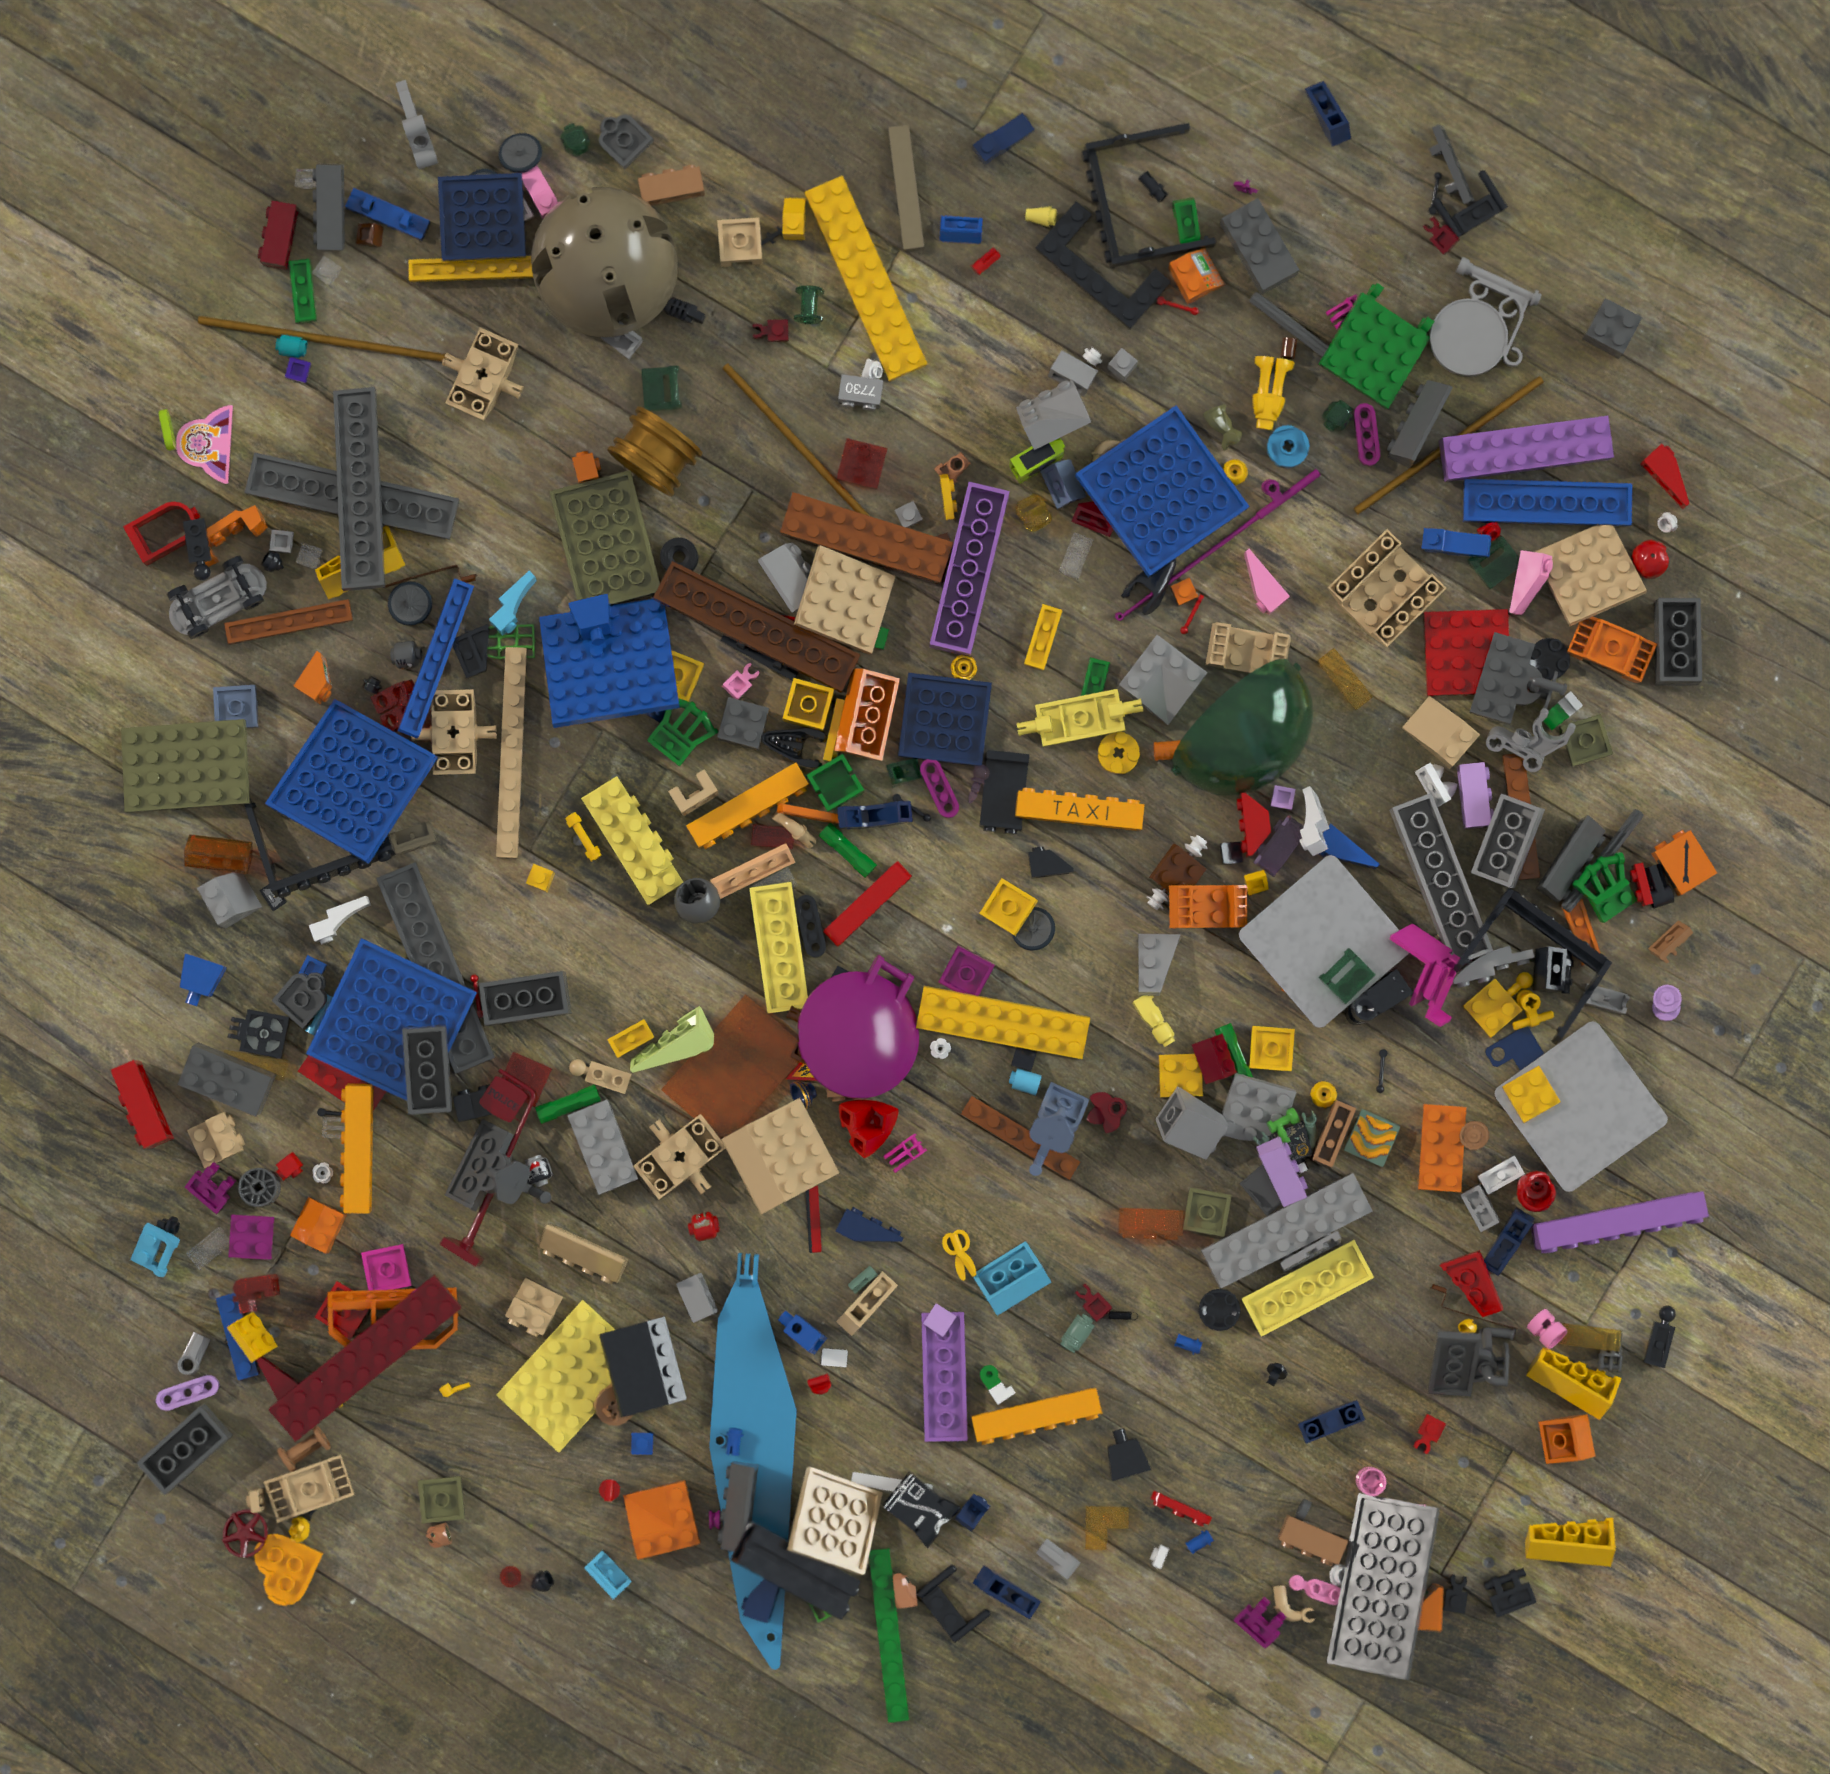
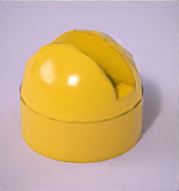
(1467, 1326)

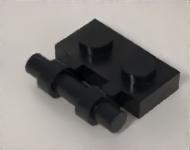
(1511, 1599)

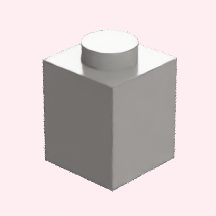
(1122, 364)

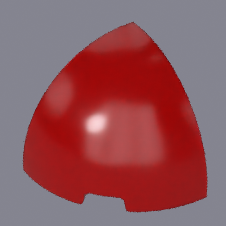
(867, 1123)

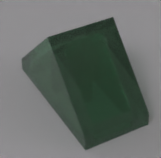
(903, 772)

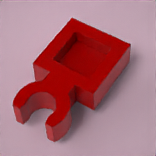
(1430, 1430)

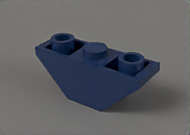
(1331, 1421)

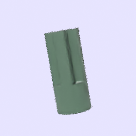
(862, 1279)

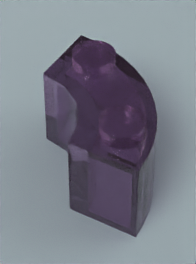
(1280, 846)

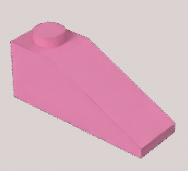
(539, 190)
(1531, 575)
(1266, 589)

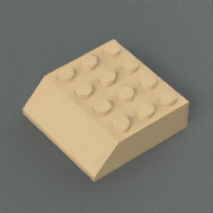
(780, 1156)

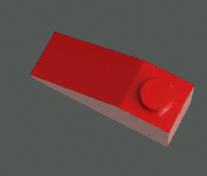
(1665, 471)

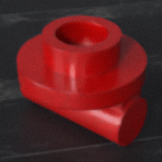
(1491, 529)
(820, 1384)
(609, 1489)

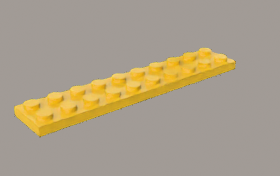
(865, 278)

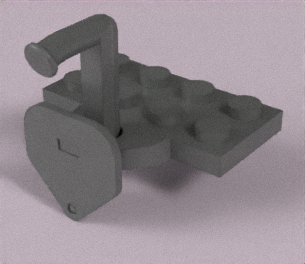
(1510, 680)
(489, 1171)
(1467, 1359)

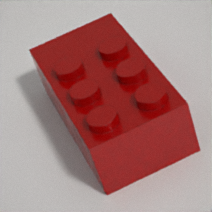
(141, 1104)

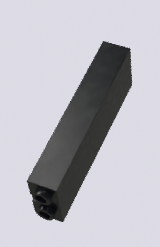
(799, 1575)

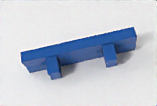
(388, 214)

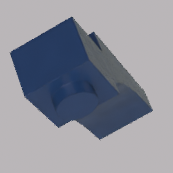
(1002, 139)
(1508, 1241)

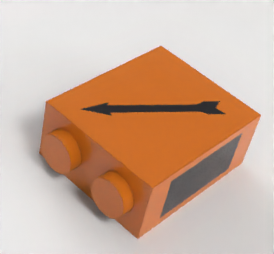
(1683, 862)

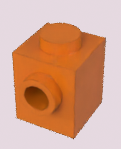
(586, 466)

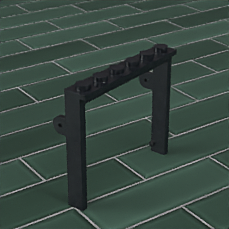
(1102, 214)
(320, 874)
(1554, 931)

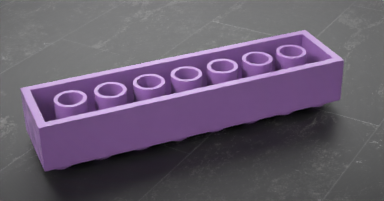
(1526, 448)
(969, 569)
(1619, 1220)

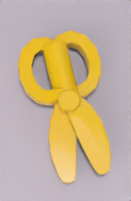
(961, 1257)

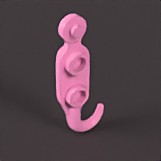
(1316, 1589)

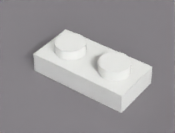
(1500, 1175)

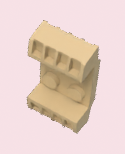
(1244, 649)
(309, 1488)

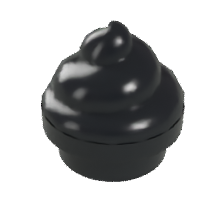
(272, 562)
(542, 1581)

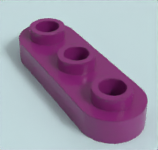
(1370, 426)
(935, 779)

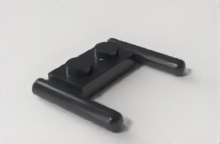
(1477, 212)
(944, 1610)

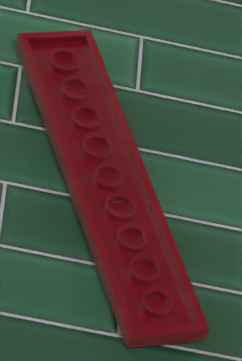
(364, 1358)

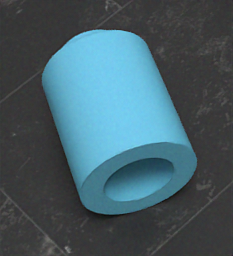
(1025, 1081)

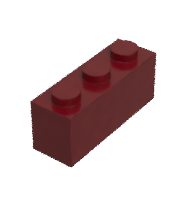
(278, 235)

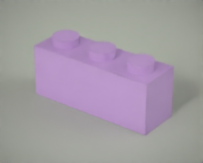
(1474, 795)
(1282, 1171)

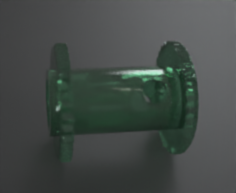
(809, 302)

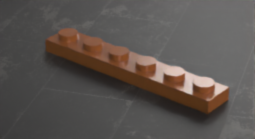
(288, 622)
(1518, 788)
(1017, 1136)

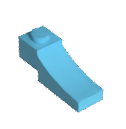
(505, 618)

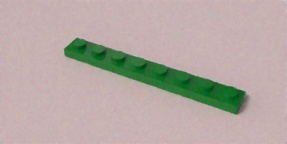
(888, 1635)

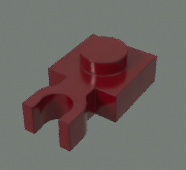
(1442, 237)
(775, 330)
(1095, 1305)

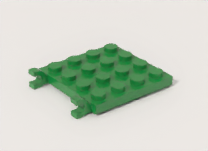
(1375, 348)

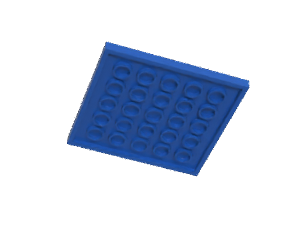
(1162, 491)
(610, 680)
(351, 781)
(373, 1006)

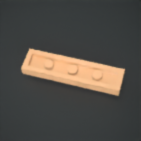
(753, 870)

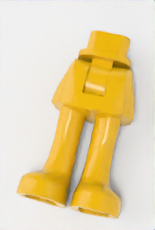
(1267, 405)

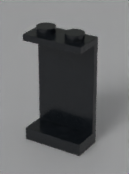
(999, 797)

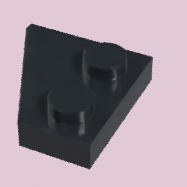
(473, 651)

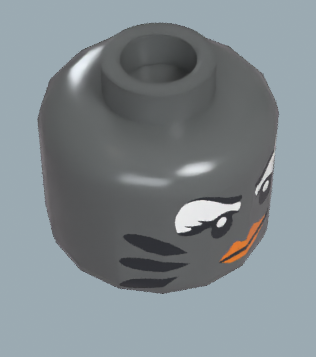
(406, 654)

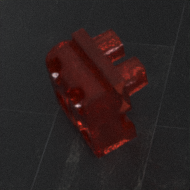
(395, 701)
(250, 1289)

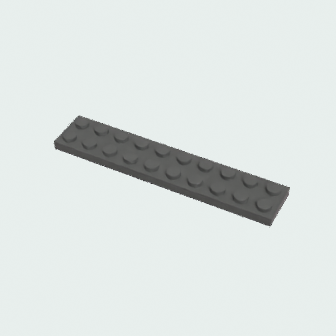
(359, 489)
(317, 490)
(428, 947)

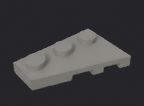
(1154, 960)
(1310, 1251)

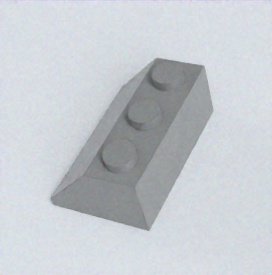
(787, 573)

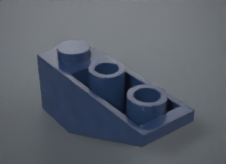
(858, 1228)

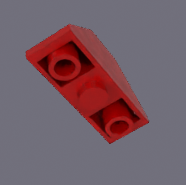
(1254, 823)

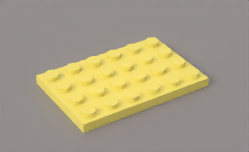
(562, 1378)

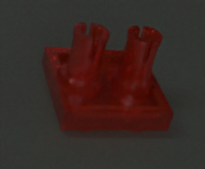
(862, 463)

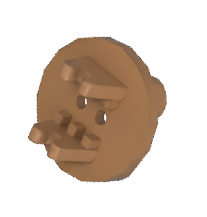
(606, 1411)

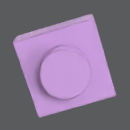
(1282, 797)

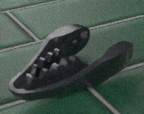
(1156, 583)
(790, 743)

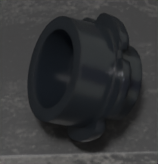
(372, 684)

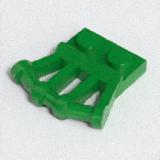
(675, 743)
(1615, 896)

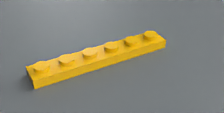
(435, 270)

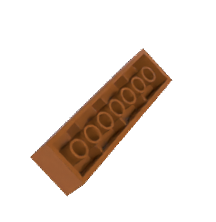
(866, 538)

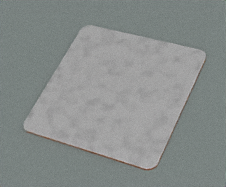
(1310, 931)
(1600, 1109)

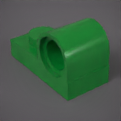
(1186, 219)

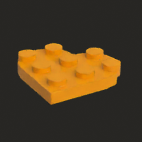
(287, 1568)

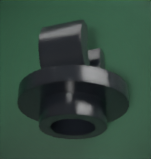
(169, 1225)
(1276, 1372)

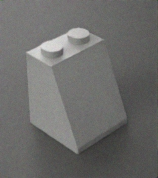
(229, 898)
(1191, 1124)

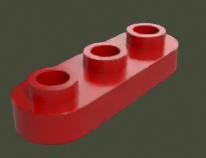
(1180, 1509)

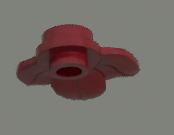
(1103, 1111)

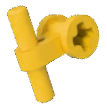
(1533, 1019)

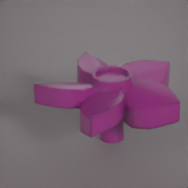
(1245, 187)

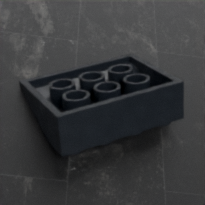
(642, 1367)

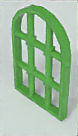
(499, 648)

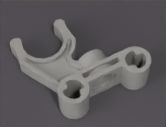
(416, 130)
(1526, 745)

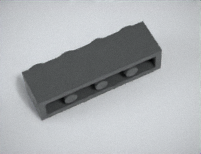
(330, 207)

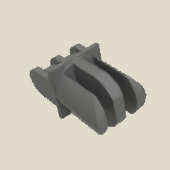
(1610, 1366)

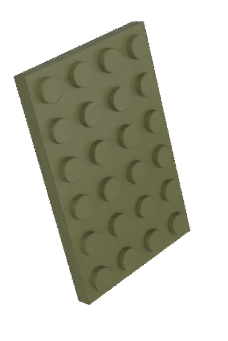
(605, 539)
(185, 766)

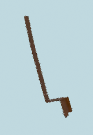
(466, 579)
(1442, 1289)

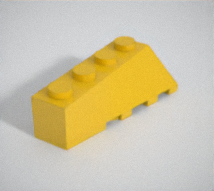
(330, 572)
(1574, 1382)
(1572, 1543)

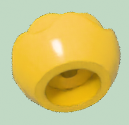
(1241, 469)
(959, 662)
(1323, 1101)
(299, 1530)

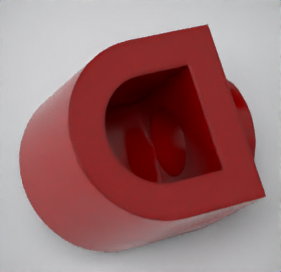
(289, 1166)

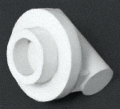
(872, 369)

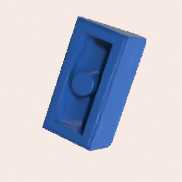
(961, 229)

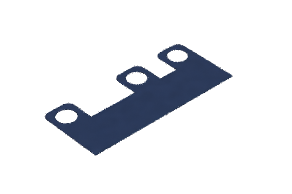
(1518, 1045)

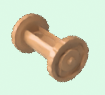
(1474, 1135)
(304, 1448)

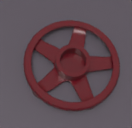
(245, 1533)

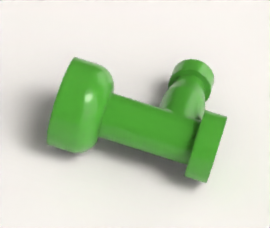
(1277, 1125)

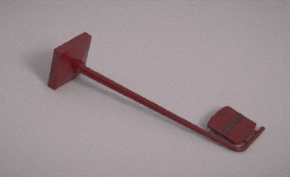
(503, 1101)

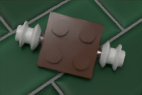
(1177, 869)

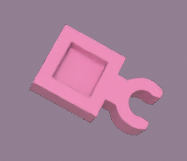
(739, 683)

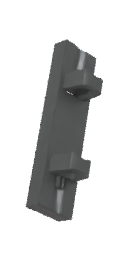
(1444, 147)

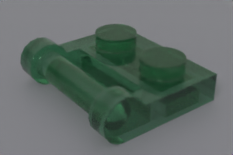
(654, 388)
(1500, 567)
(1352, 981)

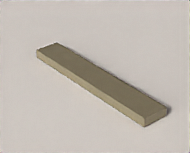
(906, 187)

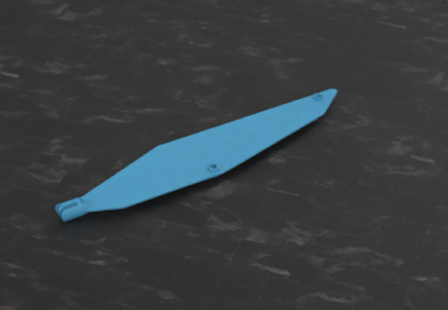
(755, 1397)

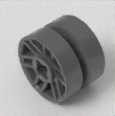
(251, 1194)

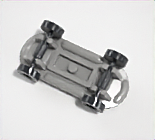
(216, 598)

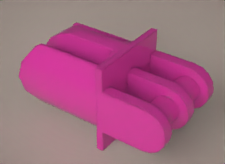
(1345, 307)
(916, 1144)

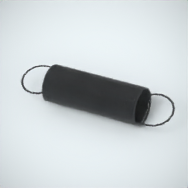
(1122, 1315)

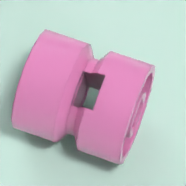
(1552, 1334)
(1370, 1481)

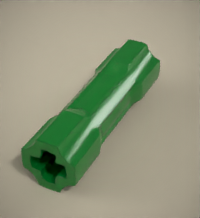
(847, 850)
(1234, 1049)
(567, 1104)

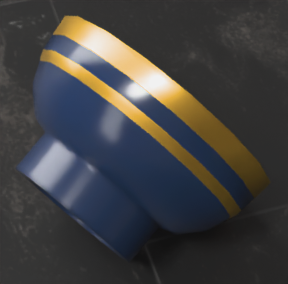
(804, 1091)

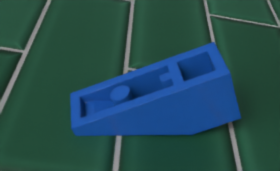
(1345, 849)

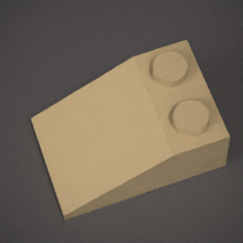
(1440, 732)

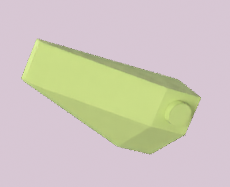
(686, 1040)

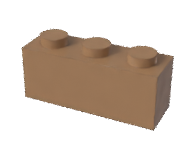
(671, 185)
(1333, 1134)
(1312, 1540)

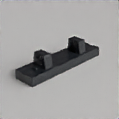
(766, 661)

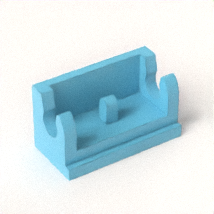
(608, 1574)

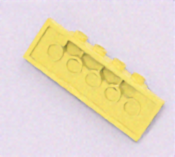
(633, 840)

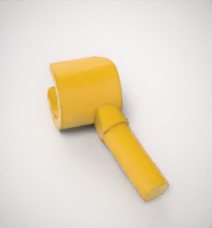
(446, 1390)

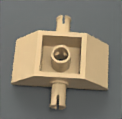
(488, 355)
(455, 711)
(660, 1167)

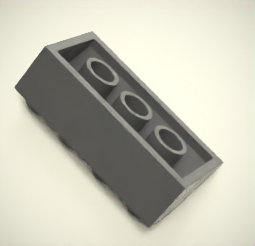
(1419, 422)
(1571, 858)
(739, 1503)

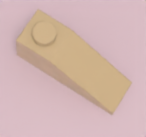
(867, 1303)

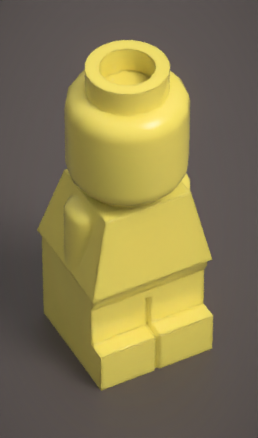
(1153, 1018)

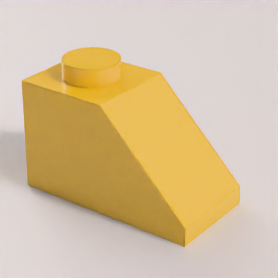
(794, 219)

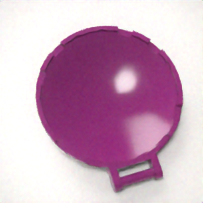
(859, 1032)

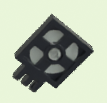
(261, 1033)

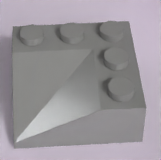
(1053, 414)
(1162, 679)

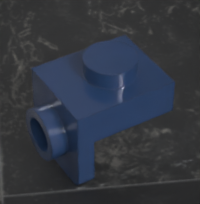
(972, 1512)

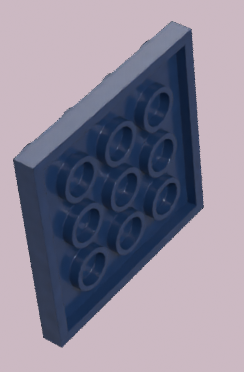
(481, 217)
(945, 719)

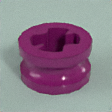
(714, 1519)

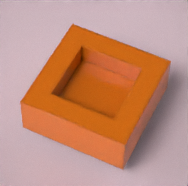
(1184, 591)

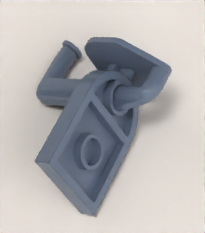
(1057, 1121)

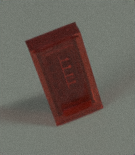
(771, 836)

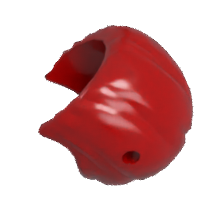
(1646, 565)
(1533, 1195)

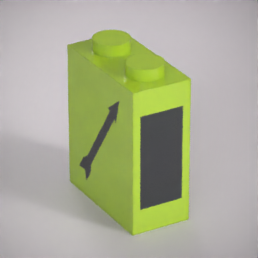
(1033, 461)

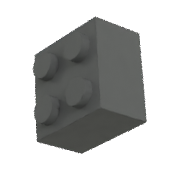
(1612, 328)
(743, 724)

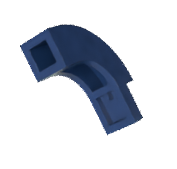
(875, 815)

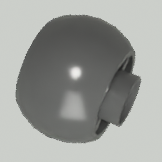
(697, 900)

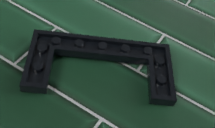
(1055, 251)

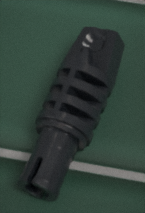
(683, 311)

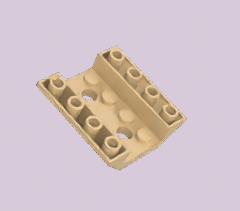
(1373, 579)

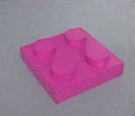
(386, 1268)

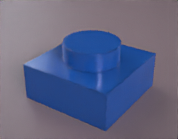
(312, 965)
(642, 1443)

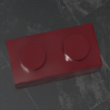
(1214, 1058)

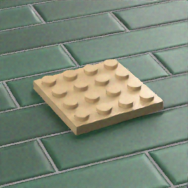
(1591, 573)
(844, 600)
(835, 1521)

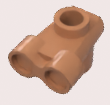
(950, 468)

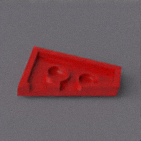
(1473, 1278)

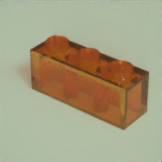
(218, 854)
(1150, 1223)

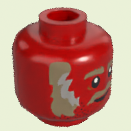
(704, 1226)

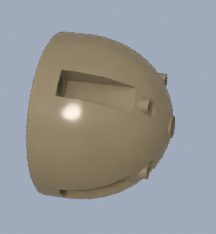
(636, 258)

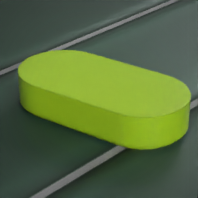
(167, 430)

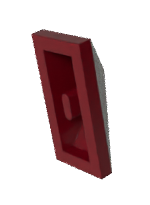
(1090, 516)

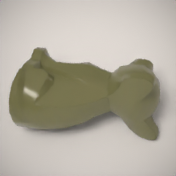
(1219, 421)

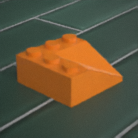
(661, 1519)

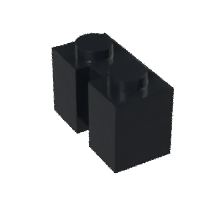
(468, 1104)

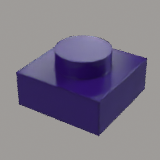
(297, 370)

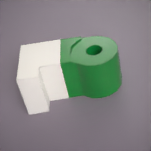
(1562, 710)
(990, 1378)

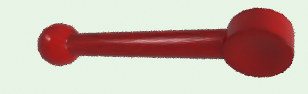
(1160, 301)
(1184, 630)
(474, 978)

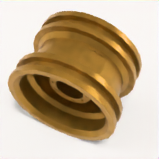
(655, 451)

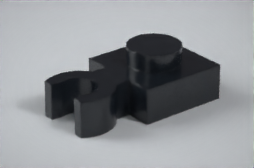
(1455, 1598)

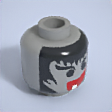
(539, 1170)

